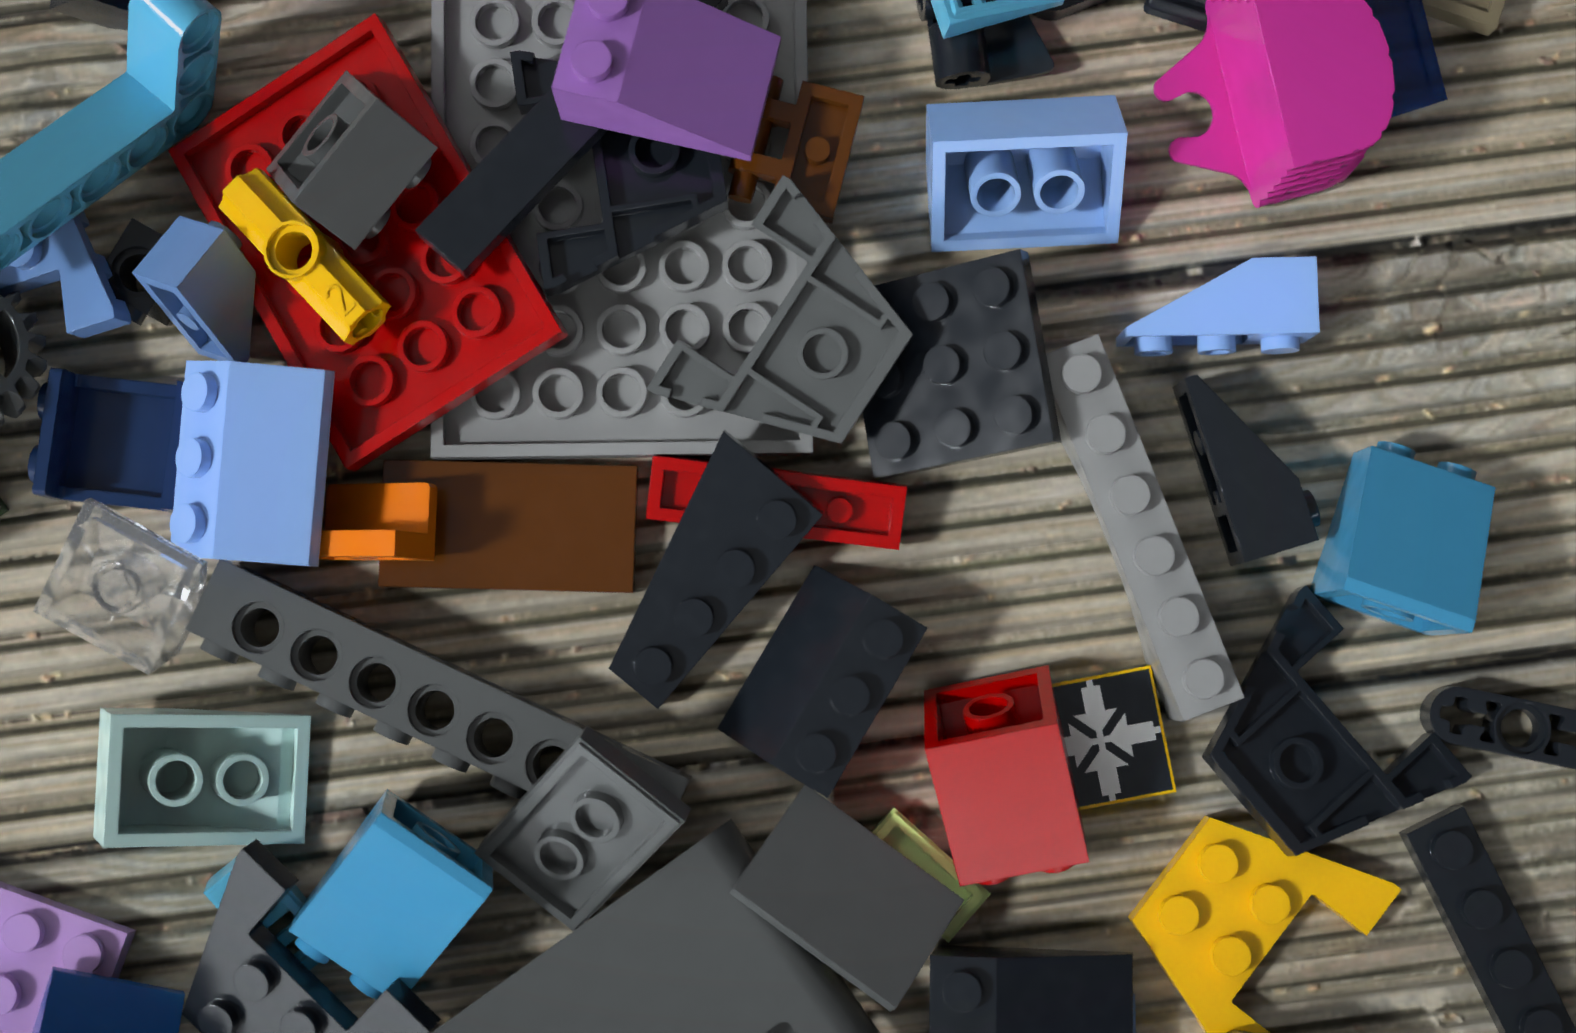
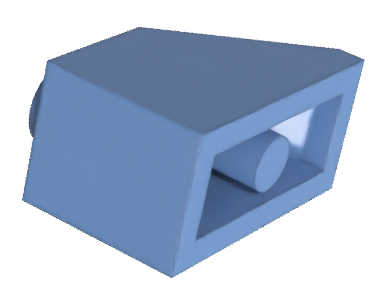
(203, 287)

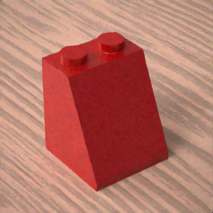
(1003, 777)

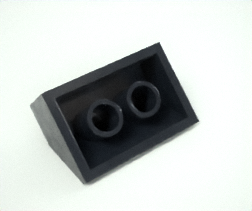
(822, 680)

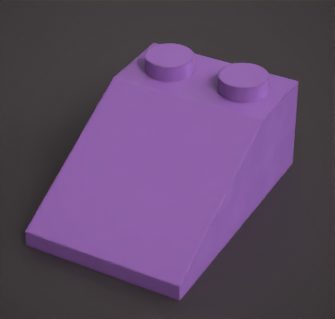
(666, 73)

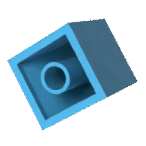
(1407, 542)
(392, 898)

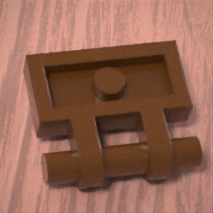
(816, 148)

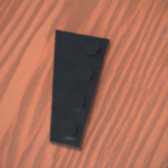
(719, 557)

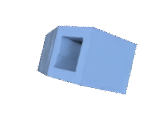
(1254, 303)

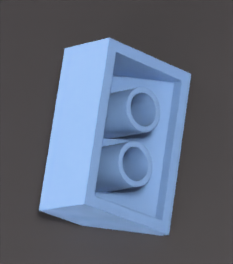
(1025, 173)
(252, 462)

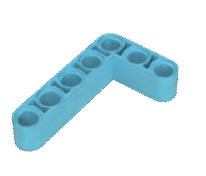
(117, 128)

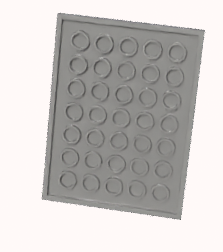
(701, 287)

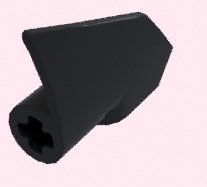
(985, 55)

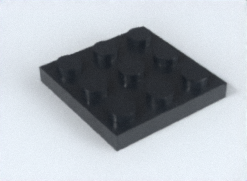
(971, 373)

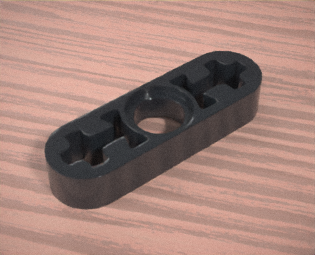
(1469, 735)

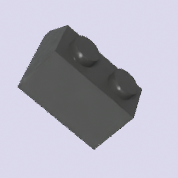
(351, 161)

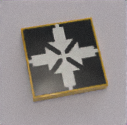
(1114, 737)

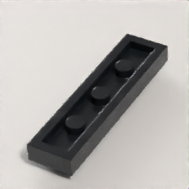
(1485, 925)

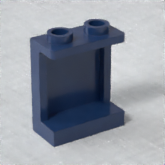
(107, 441)

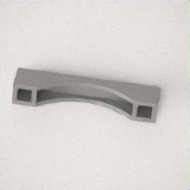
(1159, 581)

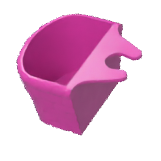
(1290, 93)

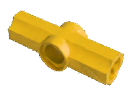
(280, 233)

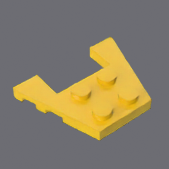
(1227, 906)

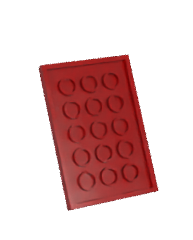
(442, 330)

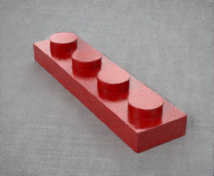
(852, 508)

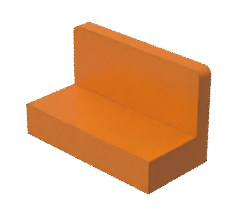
(380, 522)

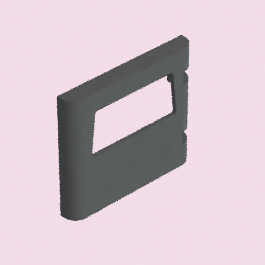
(673, 961)

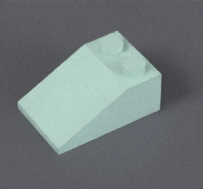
(200, 777)

